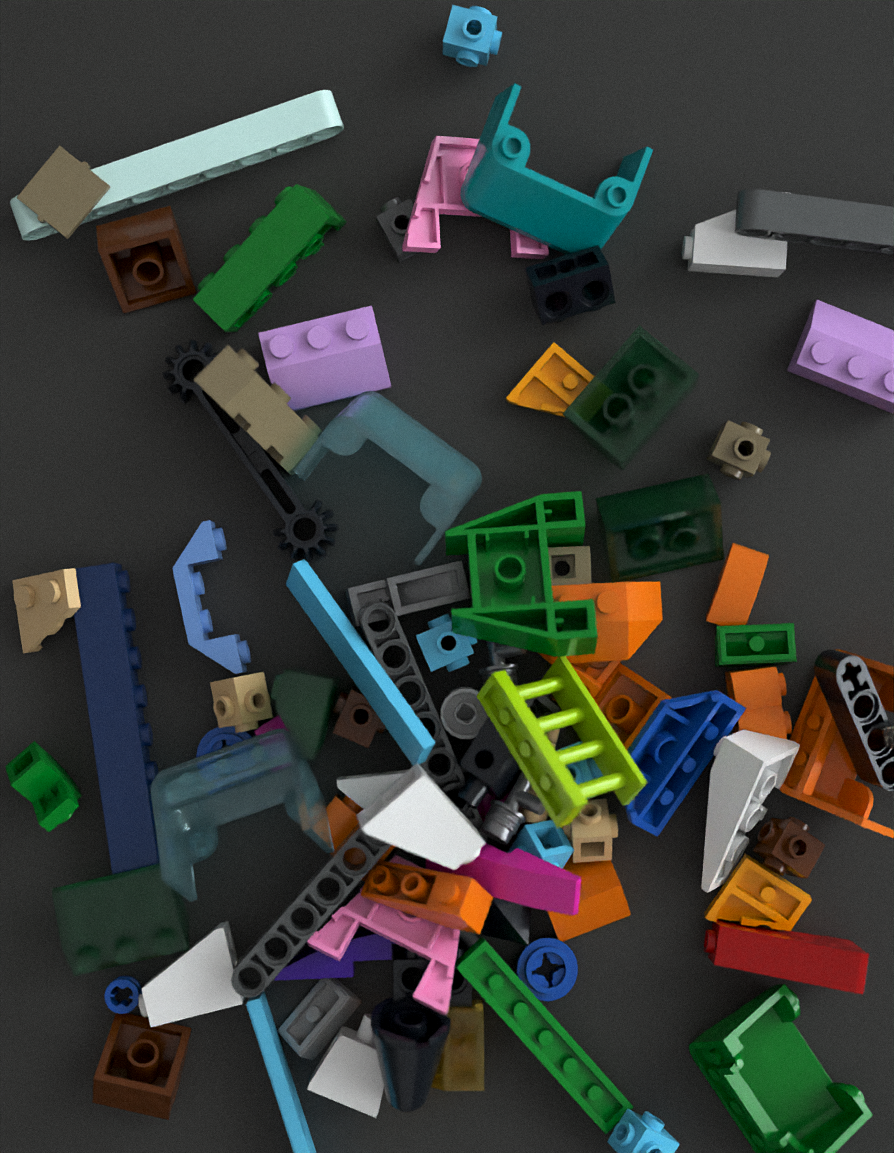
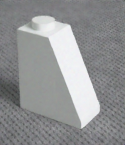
(718, 249)
(422, 821)
(194, 981)

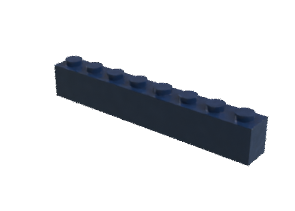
(117, 715)

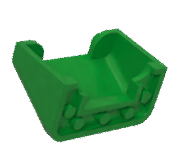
(775, 1080)

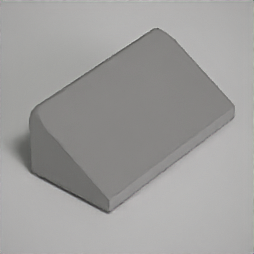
(318, 1017)

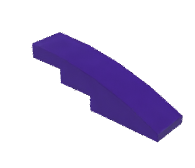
(316, 965)

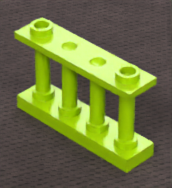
(536, 755)

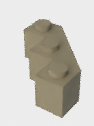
(258, 407)

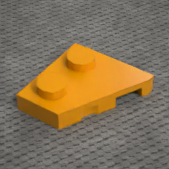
(551, 383)
(758, 898)

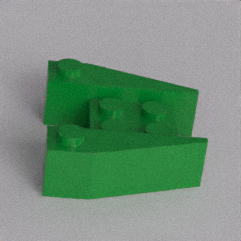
(514, 577)

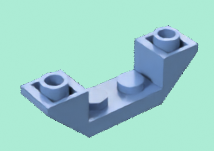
(206, 548)

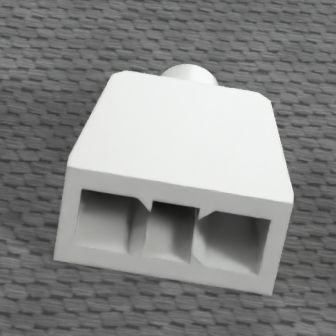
(351, 1070)

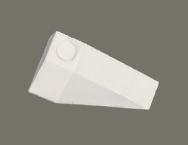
(740, 780)

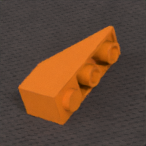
(429, 894)

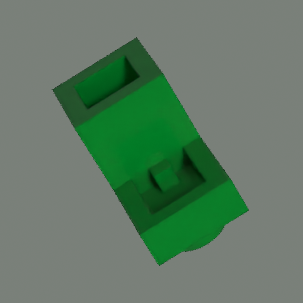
(45, 785)

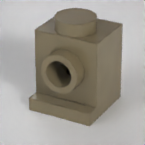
(578, 561)

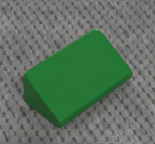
(755, 645)

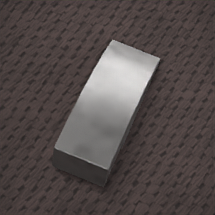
(410, 591)

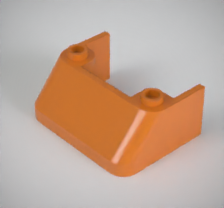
(822, 767)

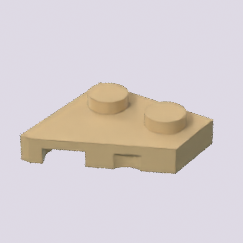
(44, 605)

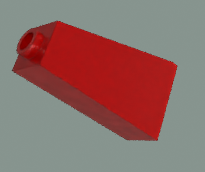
(788, 955)

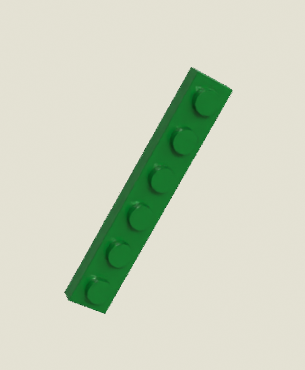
(542, 1034)

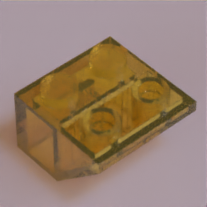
(463, 1055)

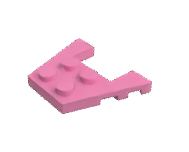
(440, 194)
(416, 934)

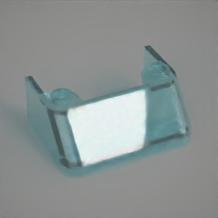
(449, 473)
(224, 787)

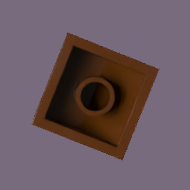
(145, 259)
(141, 1066)

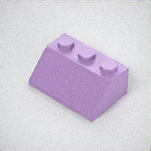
(847, 355)
(326, 358)

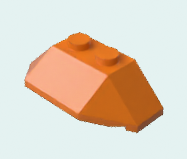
(623, 613)

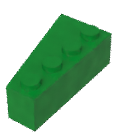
(267, 256)

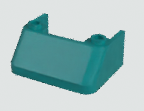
(535, 205)

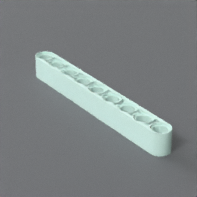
(203, 157)

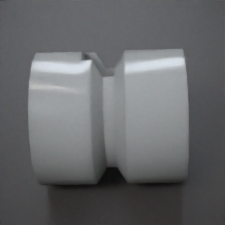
(463, 713)

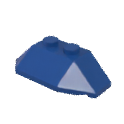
(675, 751)

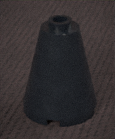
(408, 1049)

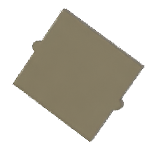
(63, 192)

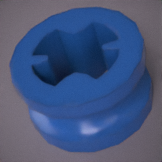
(124, 1006)

